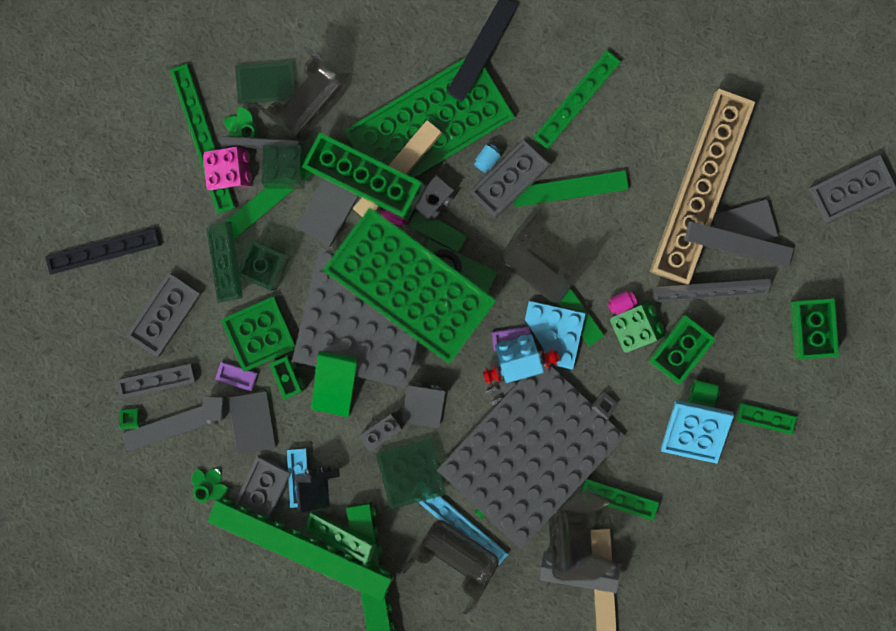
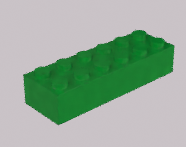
(363, 176)

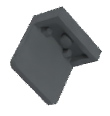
(423, 405)

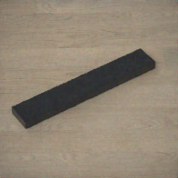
(481, 49)
(102, 251)

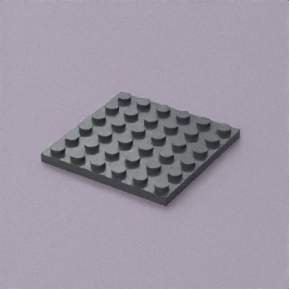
(349, 327)

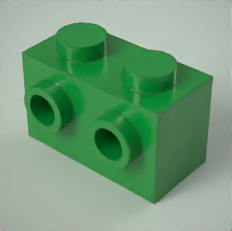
(286, 377)

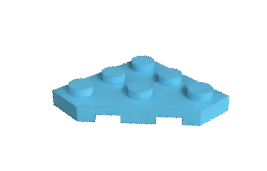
(556, 329)

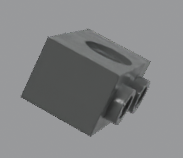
(438, 189)
(380, 432)

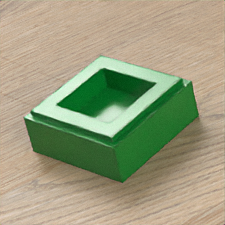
(129, 419)

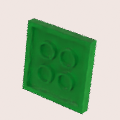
(258, 334)

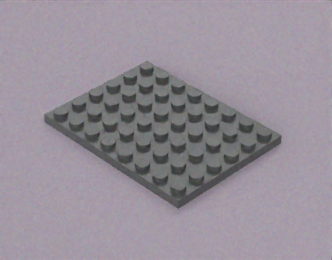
(530, 454)

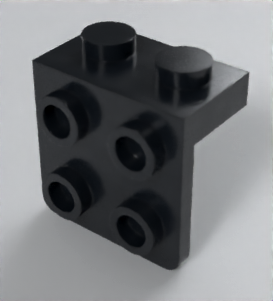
(313, 488)

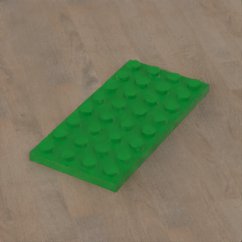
(462, 123)
(409, 285)

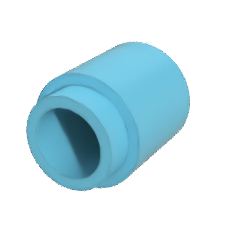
(487, 158)

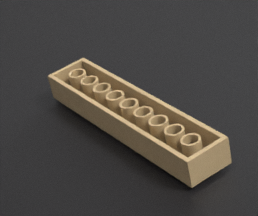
(702, 184)

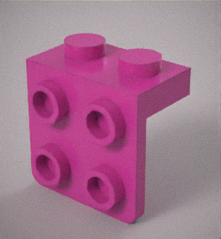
(227, 168)

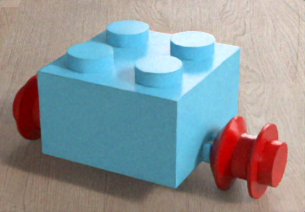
(519, 360)

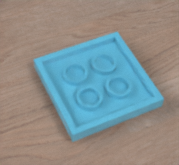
(696, 431)

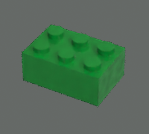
(814, 329)
(681, 349)

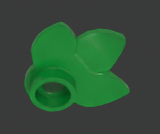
(239, 124)
(210, 483)

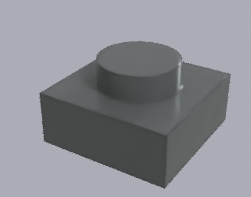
(604, 405)

